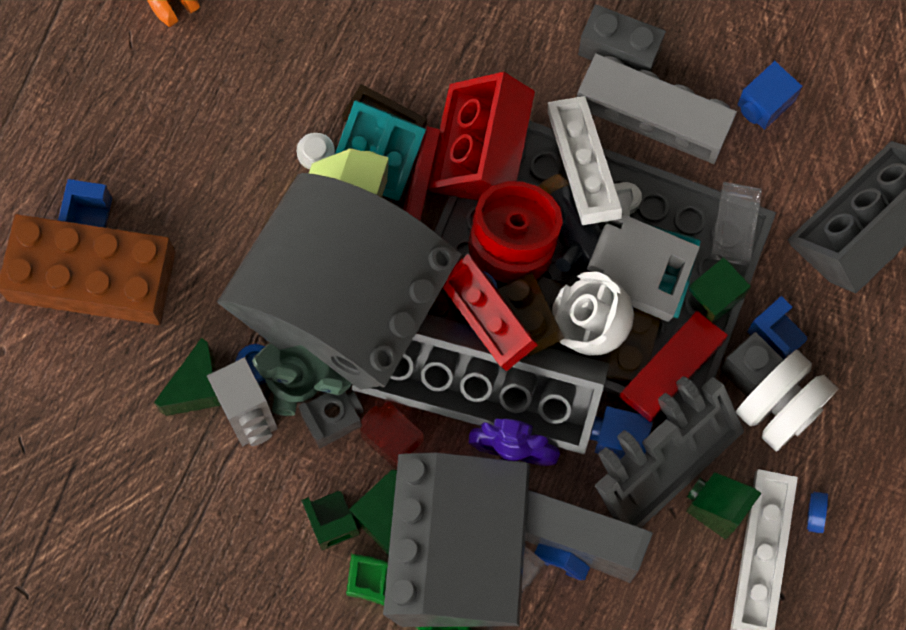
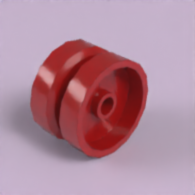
(515, 230)

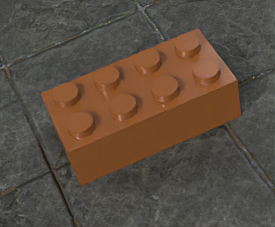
(87, 269)

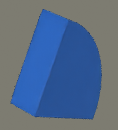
(563, 559)

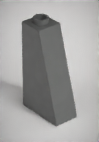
(592, 537)

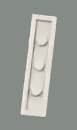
(584, 161)
(764, 552)

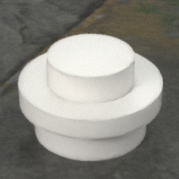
(314, 148)

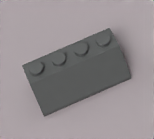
(859, 224)

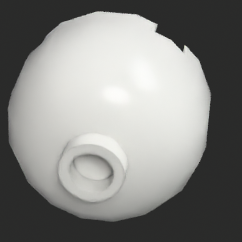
(594, 314)

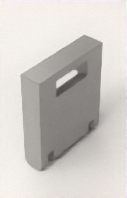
(637, 260)

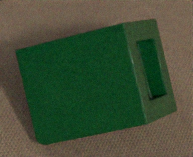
(719, 289)
(330, 519)

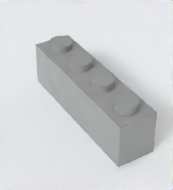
(656, 108)

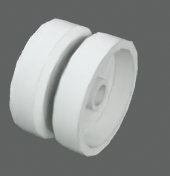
(790, 404)

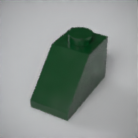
(721, 503)

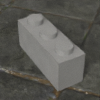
(243, 403)

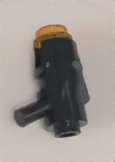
(576, 238)

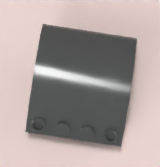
(340, 278)

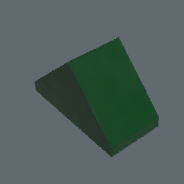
(189, 386)
(375, 510)

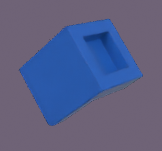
(85, 203)
(778, 329)

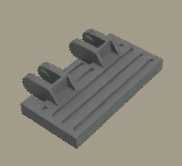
(675, 453)

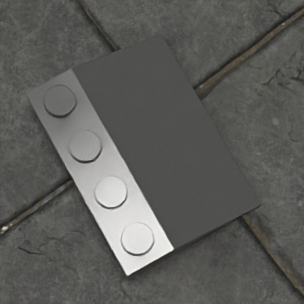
(457, 541)

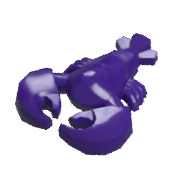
(514, 442)

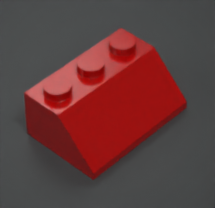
(481, 135)

